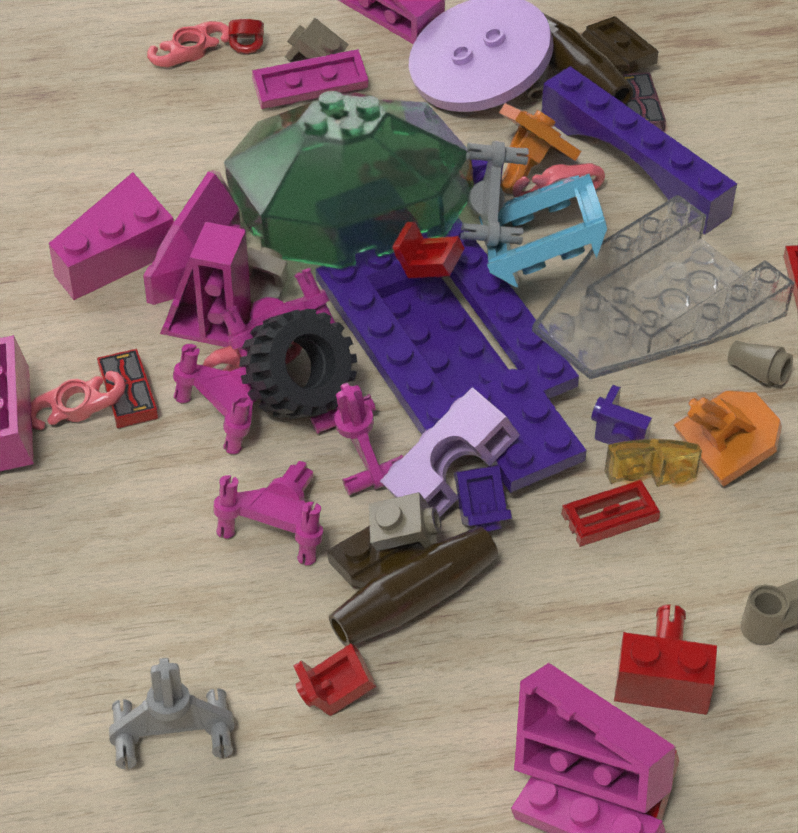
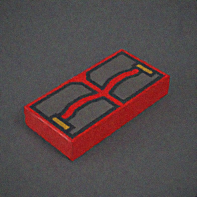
(137, 401)

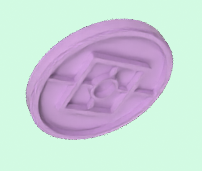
(480, 54)

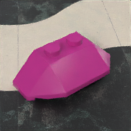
(209, 203)

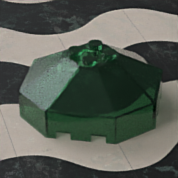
(350, 185)

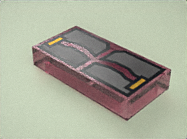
(645, 99)

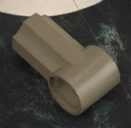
(770, 612)

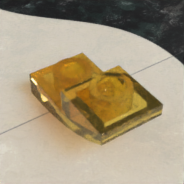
(662, 458)

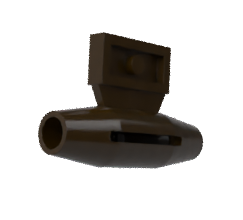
(602, 53)
(402, 579)

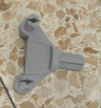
(488, 197)
(170, 710)

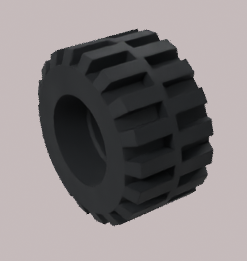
(267, 366)

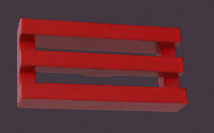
(614, 517)

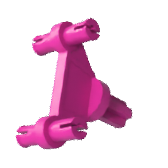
(271, 306)
(222, 389)
(354, 421)
(277, 505)

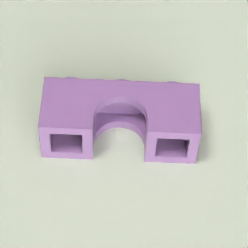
(468, 428)

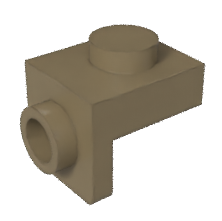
(315, 41)
(266, 273)
(403, 522)

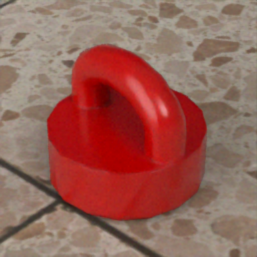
(246, 29)

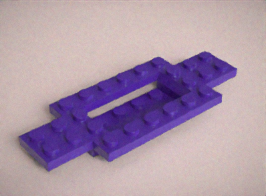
(437, 353)

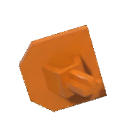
(538, 136)
(732, 431)

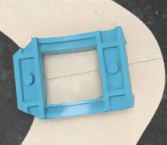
(568, 243)

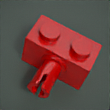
(665, 668)

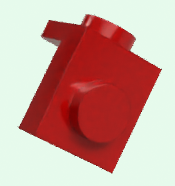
(426, 256)
(334, 681)

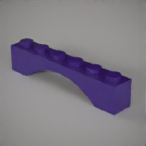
(590, 111)

